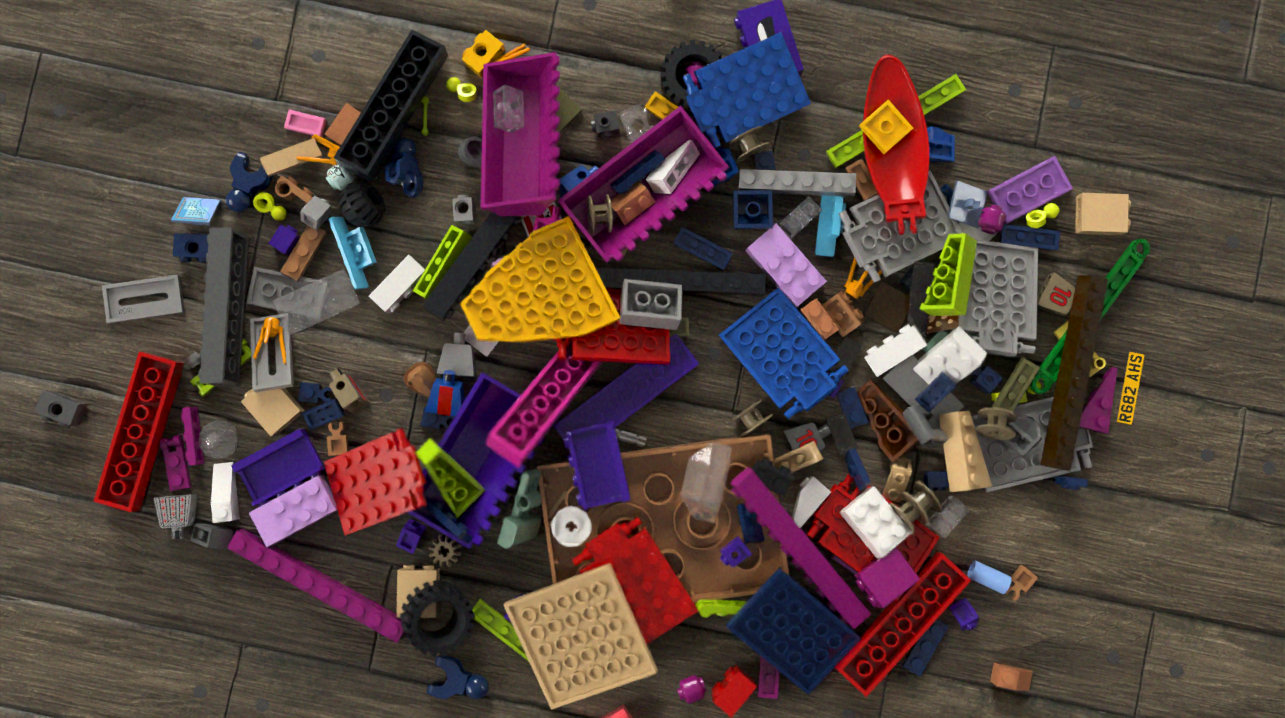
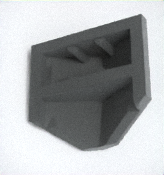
(1026, 437)

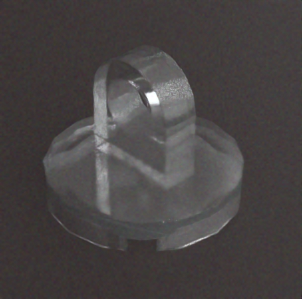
(218, 439)

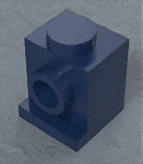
(936, 479)

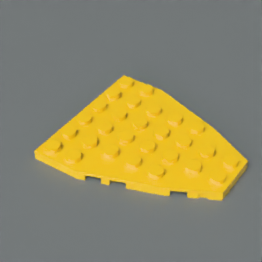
(541, 291)

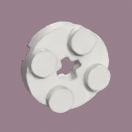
(579, 518)

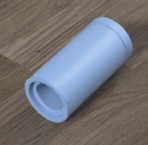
(989, 577)

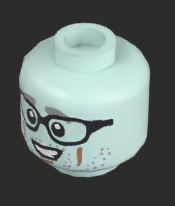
(339, 177)

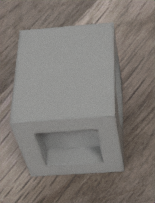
(315, 212)
(469, 216)

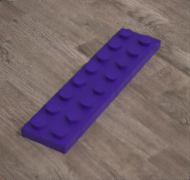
(630, 390)

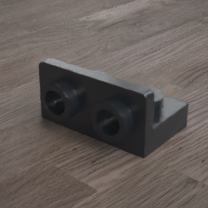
(772, 477)

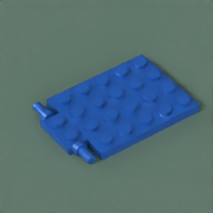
(746, 90)
(784, 353)

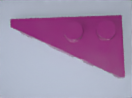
(1098, 409)

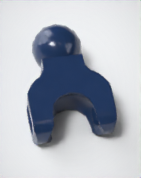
(405, 168)
(245, 183)
(458, 680)

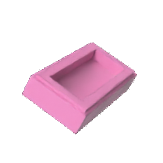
(305, 123)

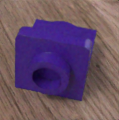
(410, 536)
(965, 614)

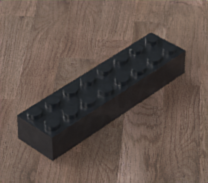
(391, 106)

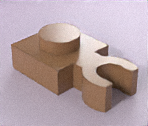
(337, 443)
(1022, 580)

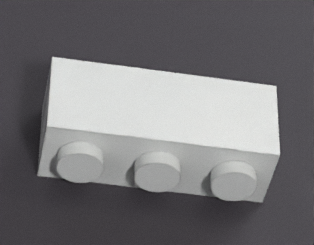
(397, 285)
(895, 349)

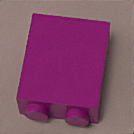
(886, 578)

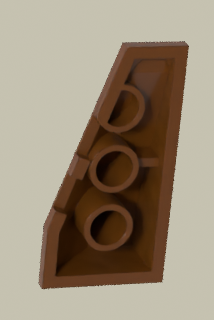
(887, 421)

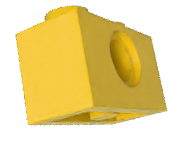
(486, 42)

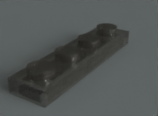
(921, 279)

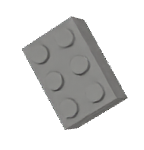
(650, 304)

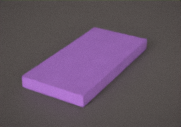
(1030, 189)

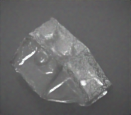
(706, 481)

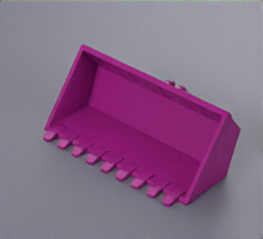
(664, 138)
(521, 165)

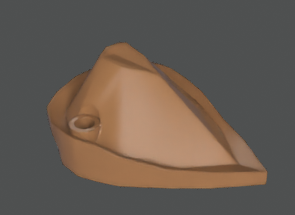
(422, 378)

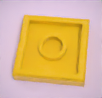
(885, 127)

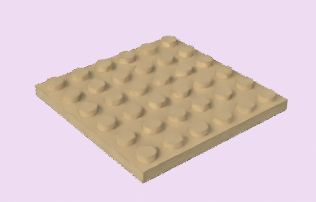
(580, 636)

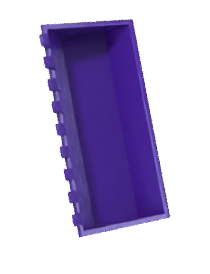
(466, 444)

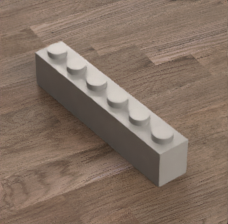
(798, 182)

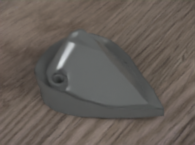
(471, 151)

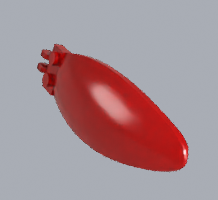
(903, 170)

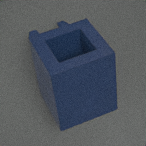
(985, 378)

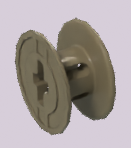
(749, 143)
(599, 214)
(751, 417)
(996, 423)
(926, 498)
(910, 511)

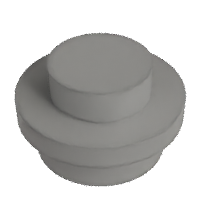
(193, 360)

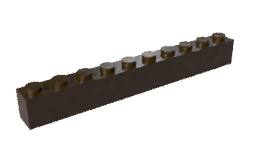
(1074, 372)

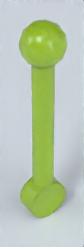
(424, 131)

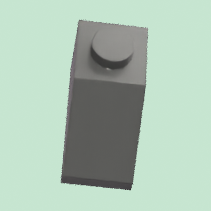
(211, 535)

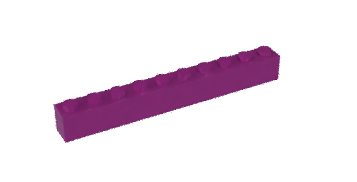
(799, 546)
(317, 584)

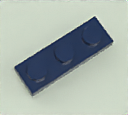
(637, 172)
(1030, 237)
(702, 248)
(449, 521)
(924, 648)

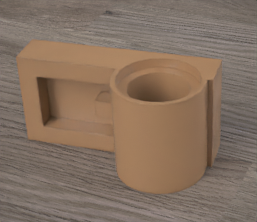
(282, 182)

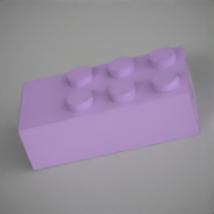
(785, 265)
(294, 510)

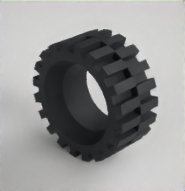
(678, 56)
(449, 635)

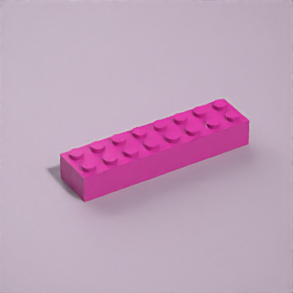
(540, 406)

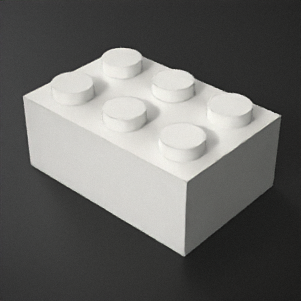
(953, 355)
(875, 522)

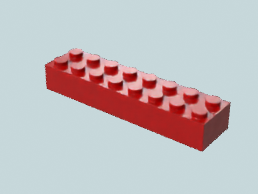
(138, 432)
(902, 623)

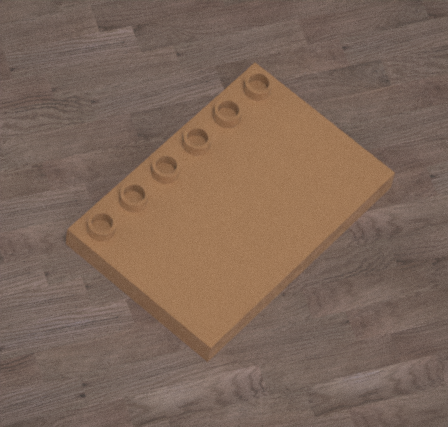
(687, 543)

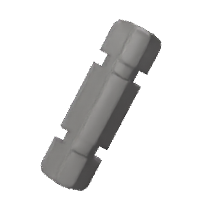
(630, 438)

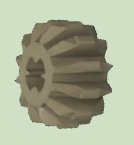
(442, 556)

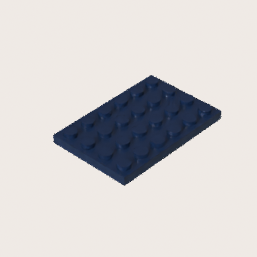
(793, 631)

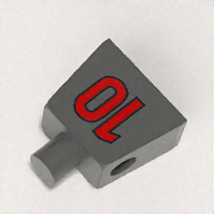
(805, 434)

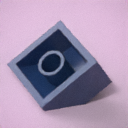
(753, 209)

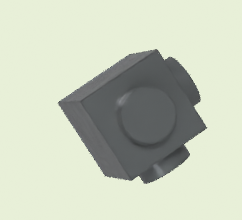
(605, 124)

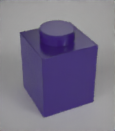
(285, 239)

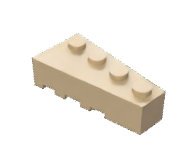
(963, 453)

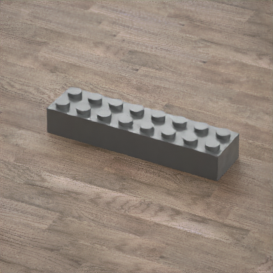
(223, 308)

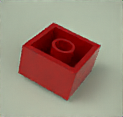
(733, 690)

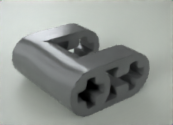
(917, 419)

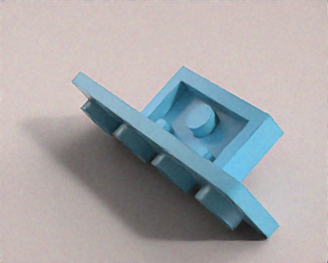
(829, 225)
(354, 250)

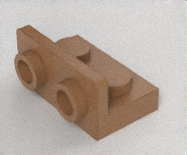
(843, 313)

